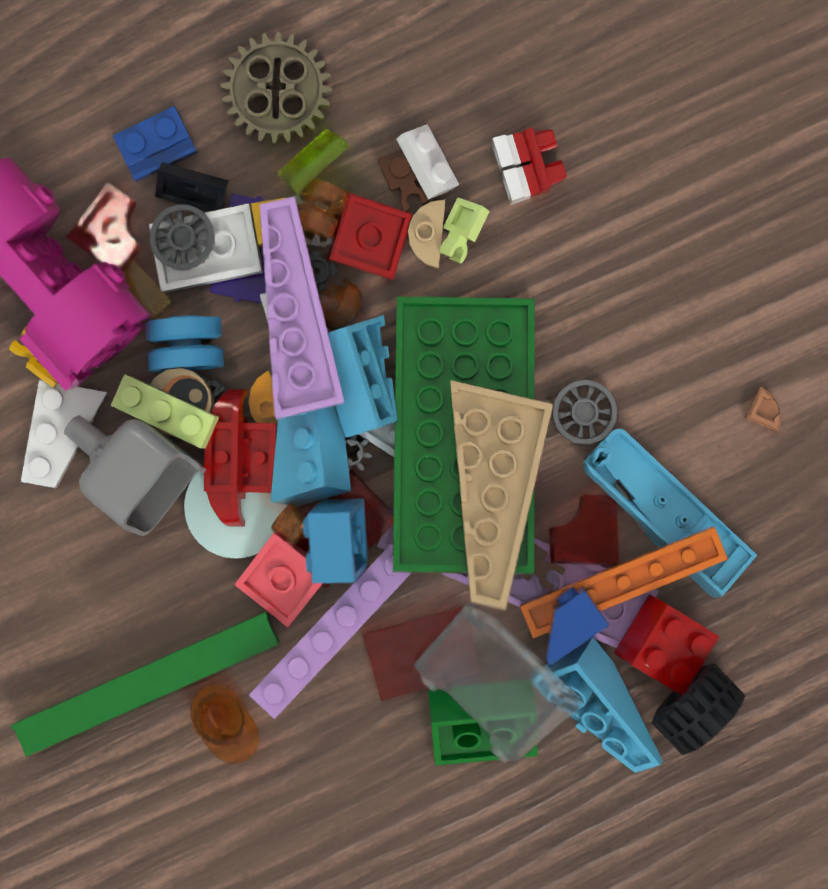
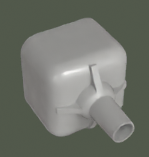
(132, 472)

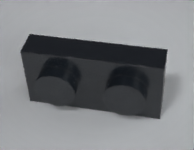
(191, 188)

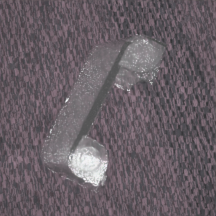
(497, 682)

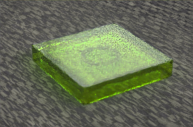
(312, 160)

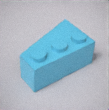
(362, 377)

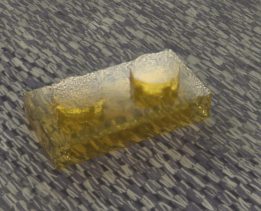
(146, 290)

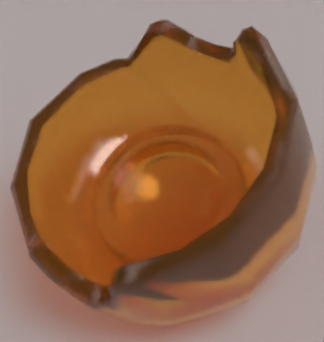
(341, 304)

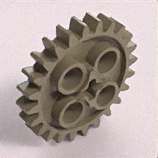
(246, 88)

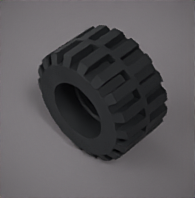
(700, 712)

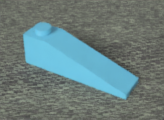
(607, 706)

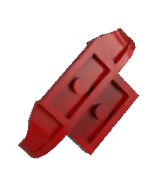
(237, 458)

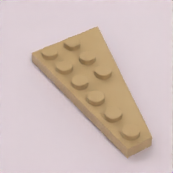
(498, 463)

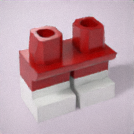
(525, 149)

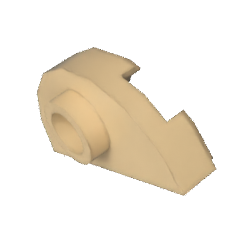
(426, 232)

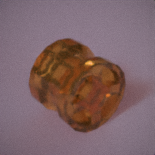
(290, 524)

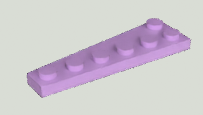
(298, 337)

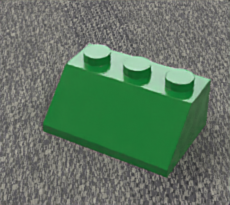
(457, 735)

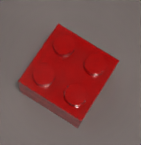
(666, 645)

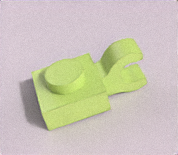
(462, 224)

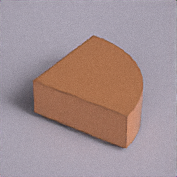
(764, 410)

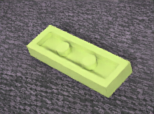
(165, 411)

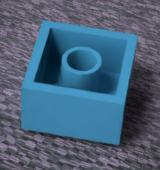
(336, 541)

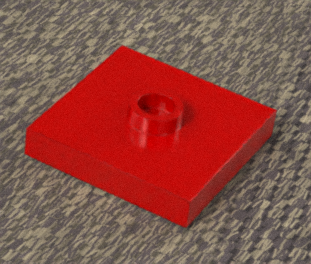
(370, 236)

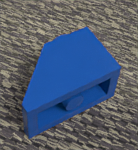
(572, 623)

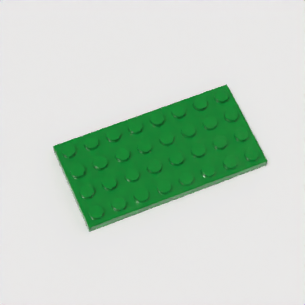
(440, 341)

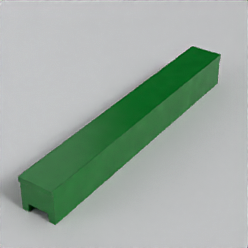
(146, 683)

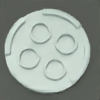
(225, 540)

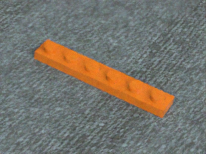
(634, 576)

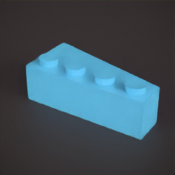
(310, 458)

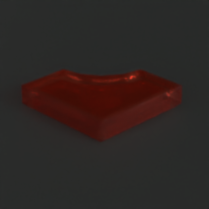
(106, 228)
(589, 536)

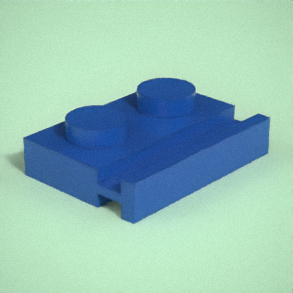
(153, 142)

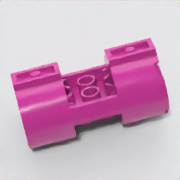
(78, 313)

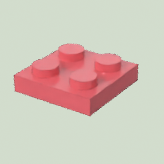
(279, 579)

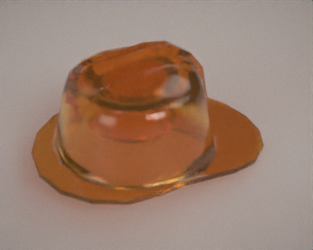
(224, 724)

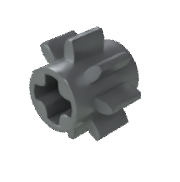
(360, 454)

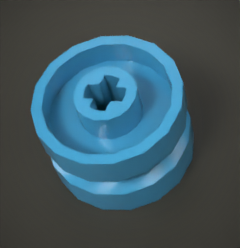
(184, 343)

